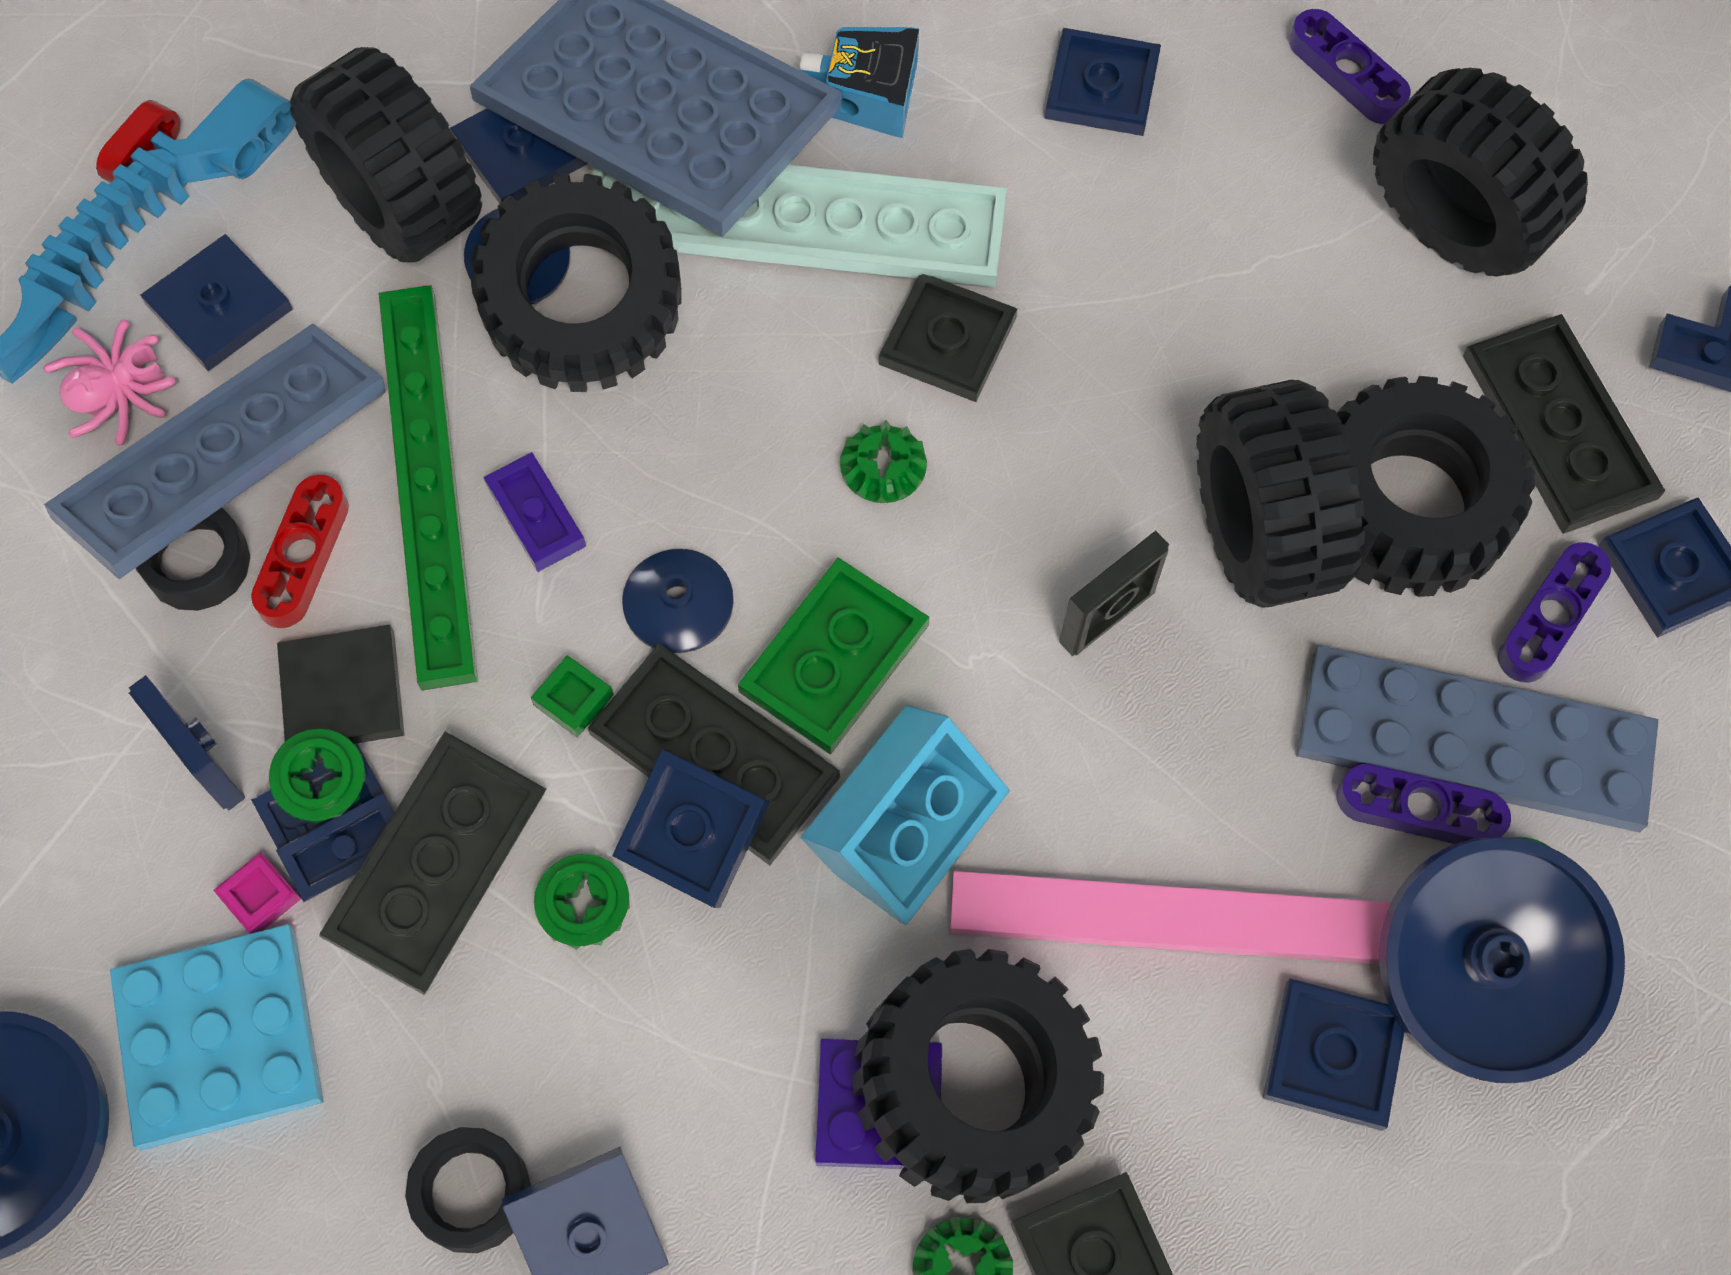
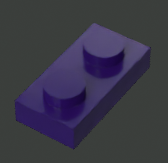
(535, 512)

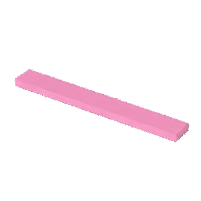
(1167, 917)

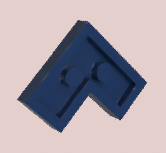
(1695, 348)

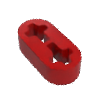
(134, 133)

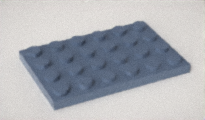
(659, 103)

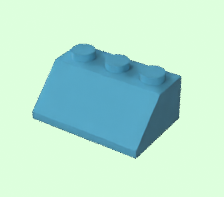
(906, 812)

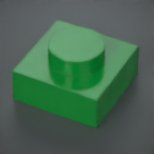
(572, 696)

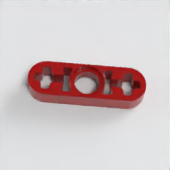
(306, 574)

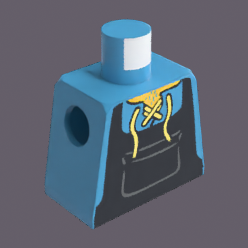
(873, 73)

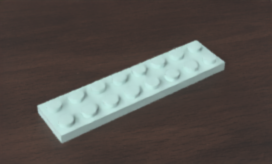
(857, 225)

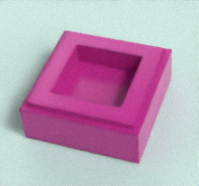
(257, 894)

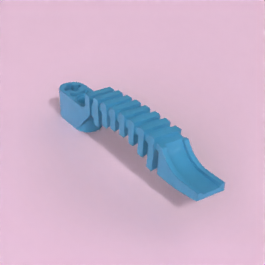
(226, 143)

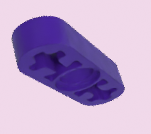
(1345, 45)
(1554, 635)
(1385, 780)

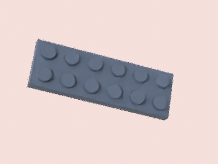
(214, 450)
(1482, 736)

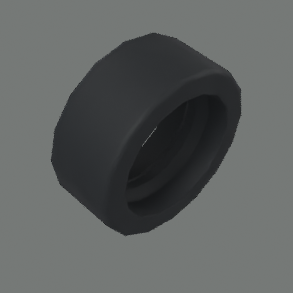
(215, 584)
(425, 1169)

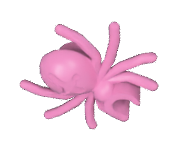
(104, 384)

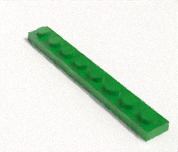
(427, 490)

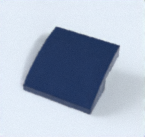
(334, 848)

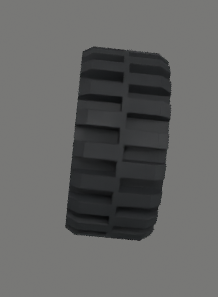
(386, 153)
(1480, 171)
(563, 218)
(1466, 443)
(1280, 493)
(1039, 1031)

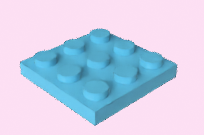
(215, 1037)

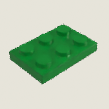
(833, 655)

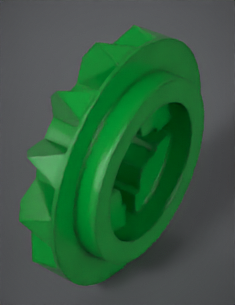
(901, 477)
(299, 757)
(565, 881)
(966, 1238)

